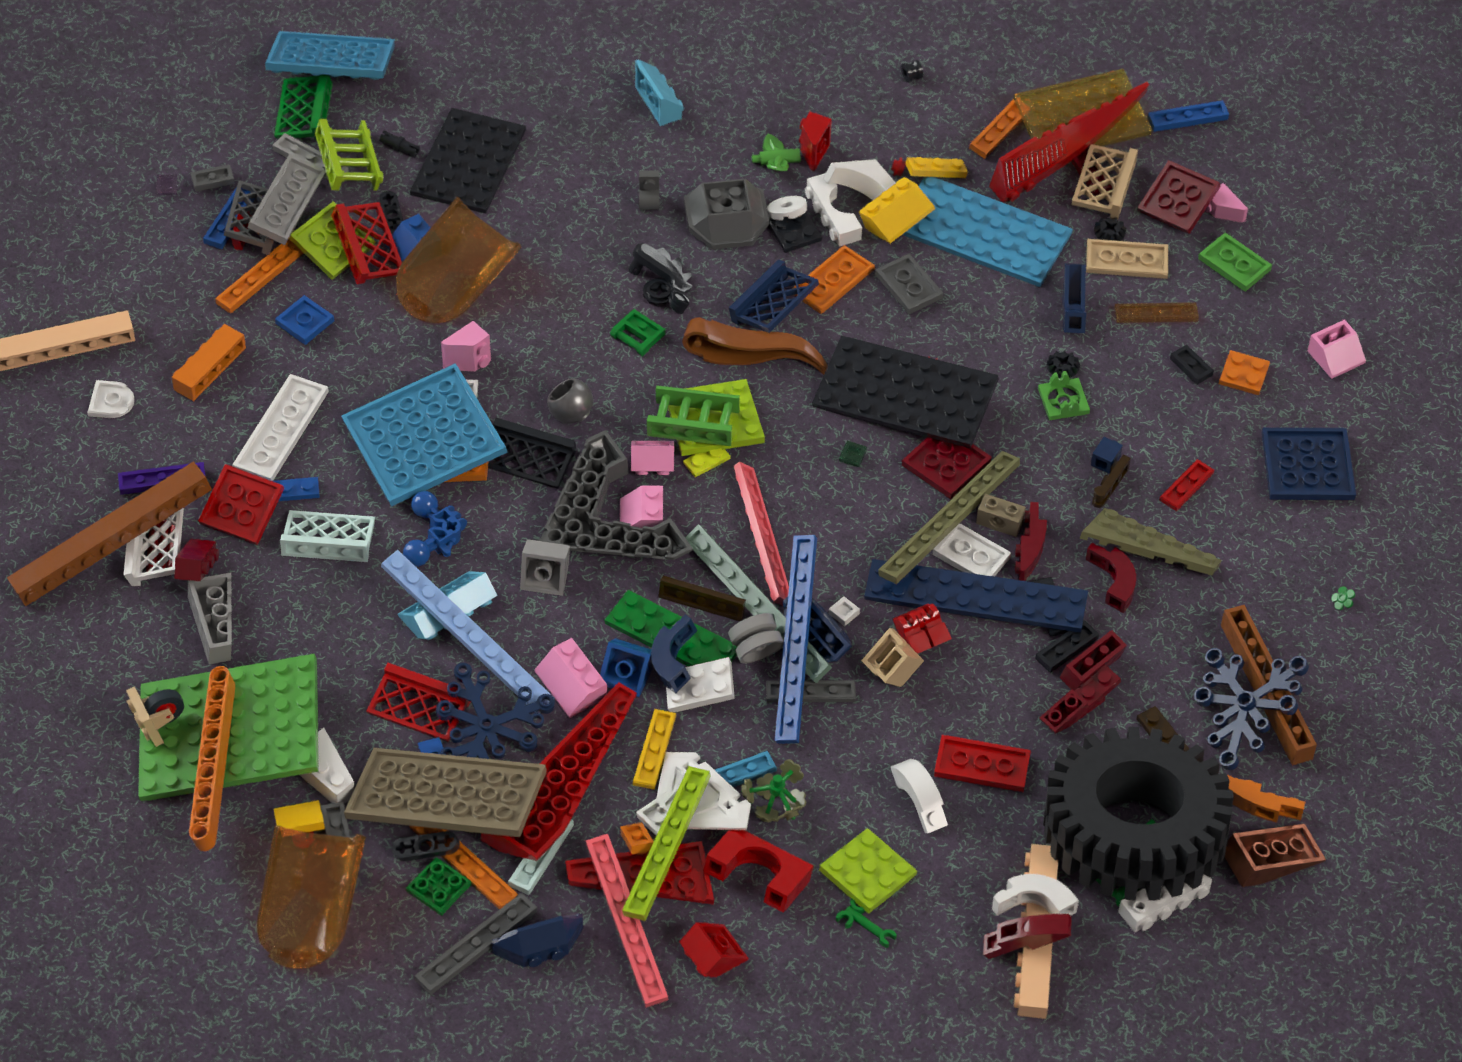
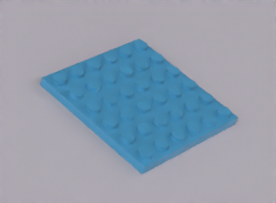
(424, 434)

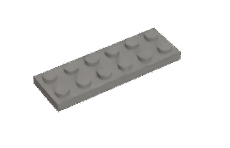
(286, 199)

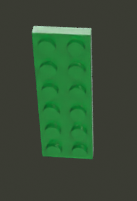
(644, 620)

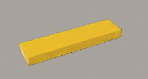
(654, 749)

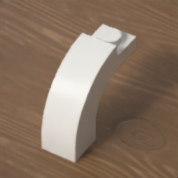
(921, 788)
(1036, 889)

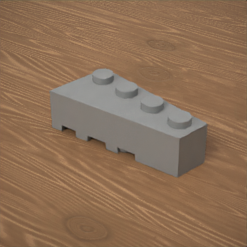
(212, 613)

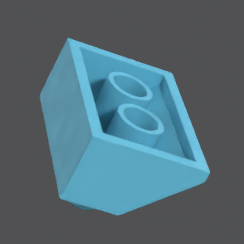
(657, 93)

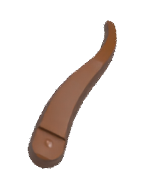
(739, 346)

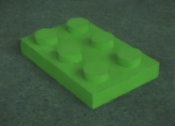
(1235, 261)

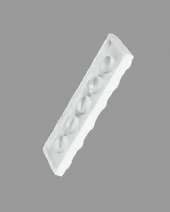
(281, 427)

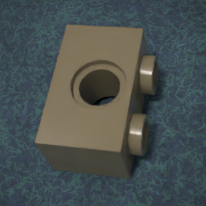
(1000, 515)

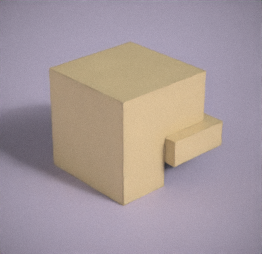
(892, 659)

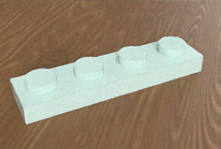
(530, 871)

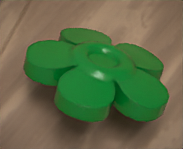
(1343, 598)

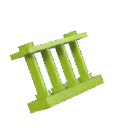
(333, 162)

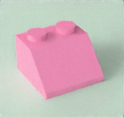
(467, 348)
(652, 457)
(642, 506)

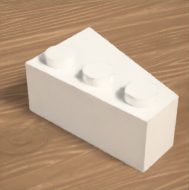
(333, 777)

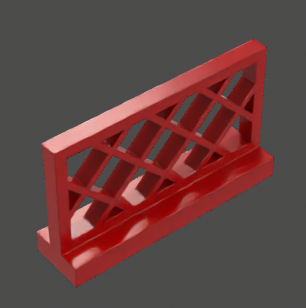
(351, 241)
(422, 684)

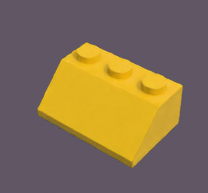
(896, 210)

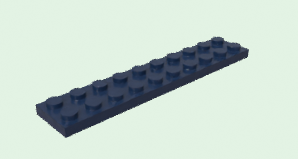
(982, 596)

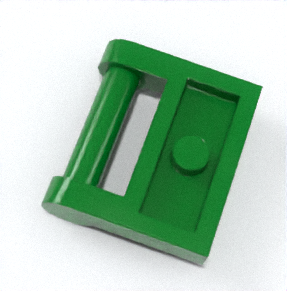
(642, 328)

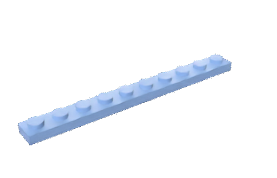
(462, 626)

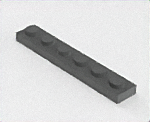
(475, 944)

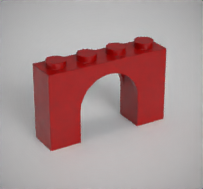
(743, 847)

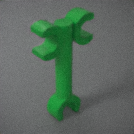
(855, 913)

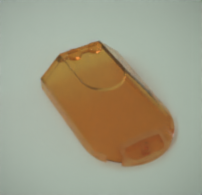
(452, 265)
(307, 895)

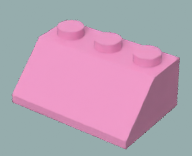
(571, 678)

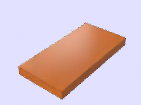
(836, 278)

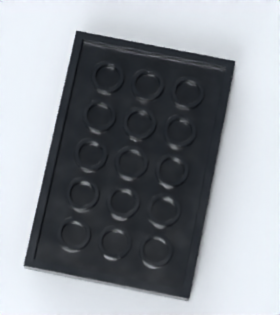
(468, 160)

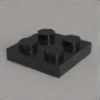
(795, 232)

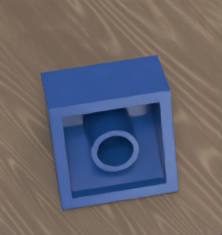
(409, 235)
(626, 664)

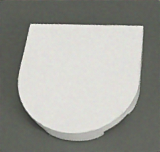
(110, 399)

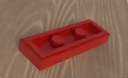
(1186, 485)

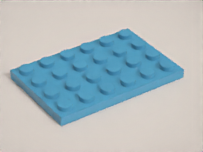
(330, 55)

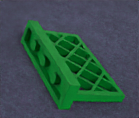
(318, 106)

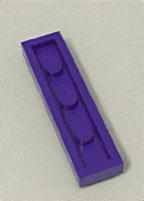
(142, 480)

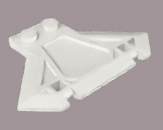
(713, 805)

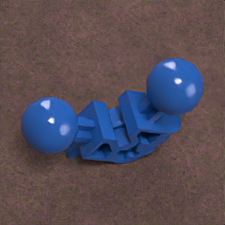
(443, 531)

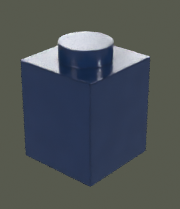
(1106, 454)

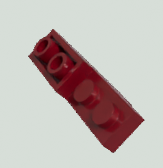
(1031, 543)
(1081, 701)
(1027, 931)

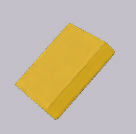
(300, 817)

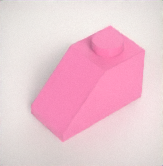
(1227, 206)

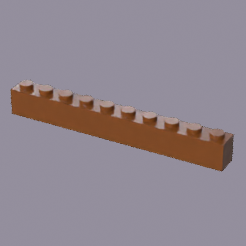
(109, 533)

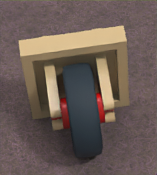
(155, 711)

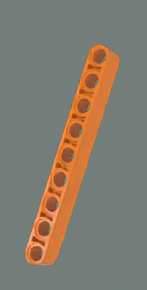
(212, 759)

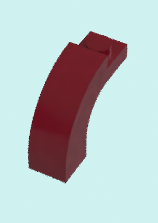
(1122, 571)

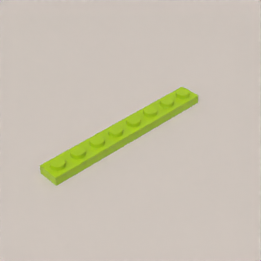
(666, 843)

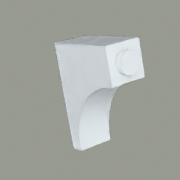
(863, 176)

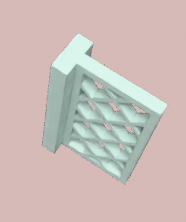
(327, 546)

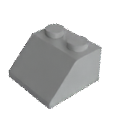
(544, 567)

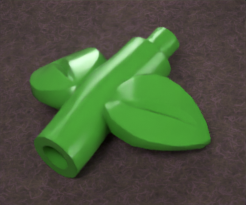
(775, 154)

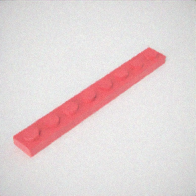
(762, 532)
(629, 928)

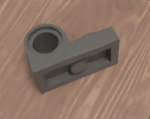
(649, 190)

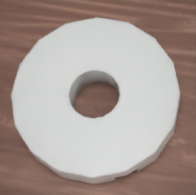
(787, 206)

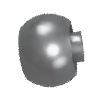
(570, 401)

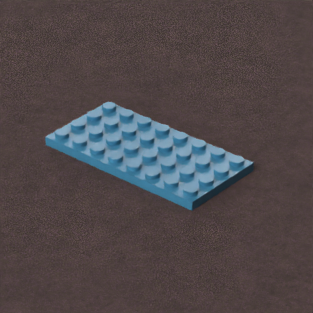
(989, 232)

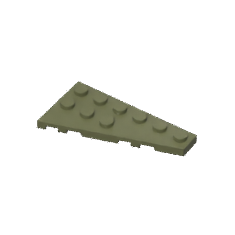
(1147, 542)

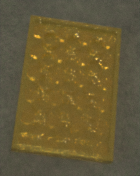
(1059, 103)

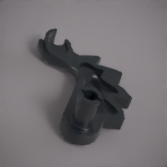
(671, 270)

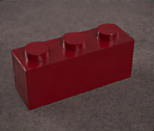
(196, 559)
(1101, 653)

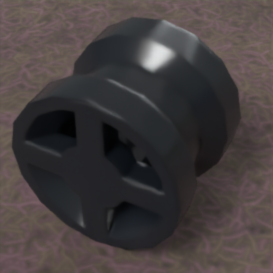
(912, 70)

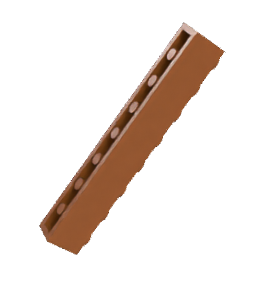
(1247, 642)

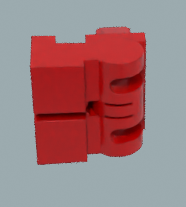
(922, 628)

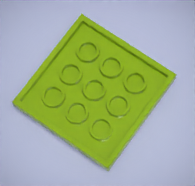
(745, 424)

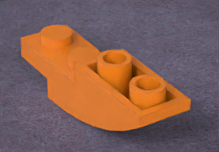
(1261, 804)

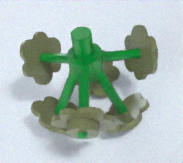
(774, 786)

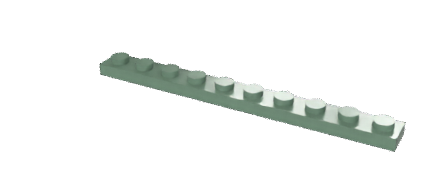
(746, 589)

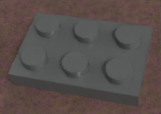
(909, 283)

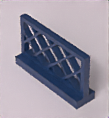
(762, 290)

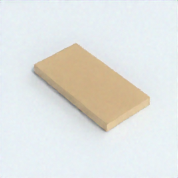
(1127, 258)

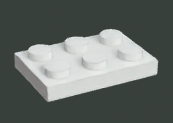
(971, 552)
(708, 685)

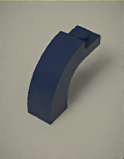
(665, 650)

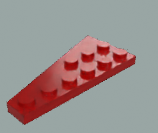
(682, 882)

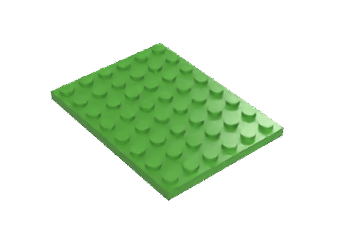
(269, 729)

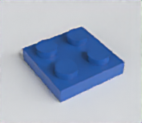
(304, 319)

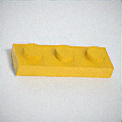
(936, 167)

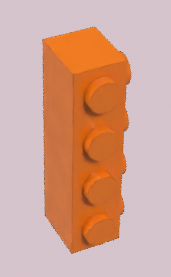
(208, 362)

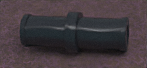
(399, 144)

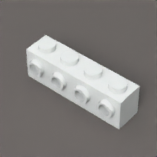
(1143, 913)

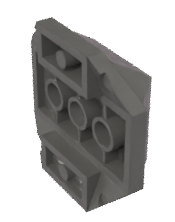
(726, 213)

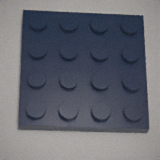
(1308, 464)

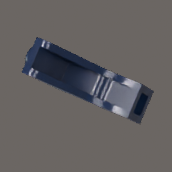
(1074, 298)

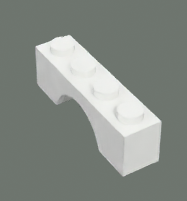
(842, 226)

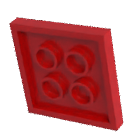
(241, 504)

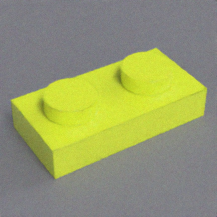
(705, 461)

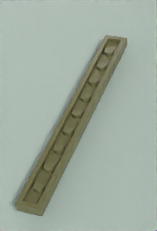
(948, 517)

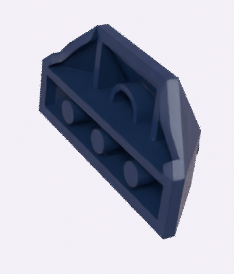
(825, 633)
(539, 941)

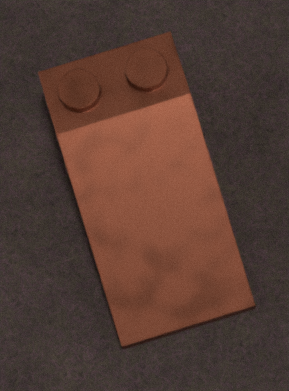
(1271, 853)

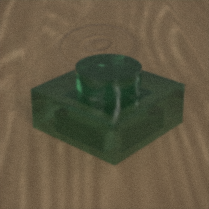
(853, 453)

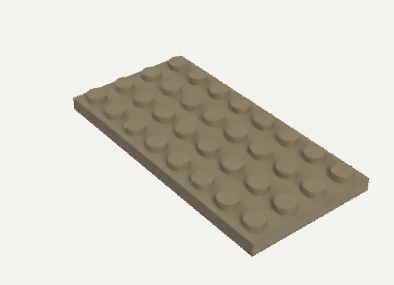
(446, 792)

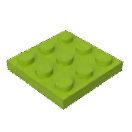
(322, 243)
(867, 870)

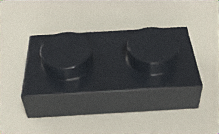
(1191, 364)

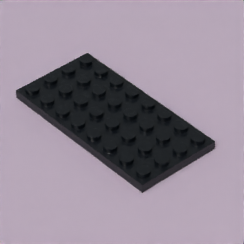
(905, 391)

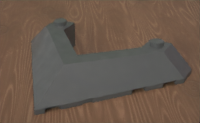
(580, 503)

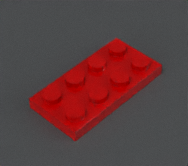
(982, 763)

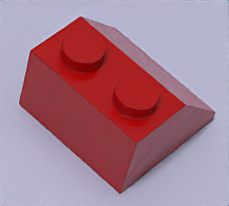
(815, 138)
(712, 949)

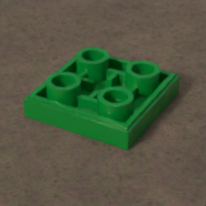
(438, 886)

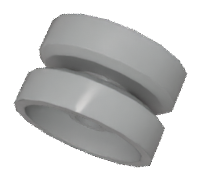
(756, 638)

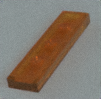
(1156, 312)

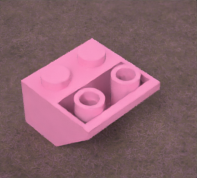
(1336, 349)

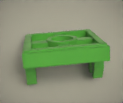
(1065, 409)

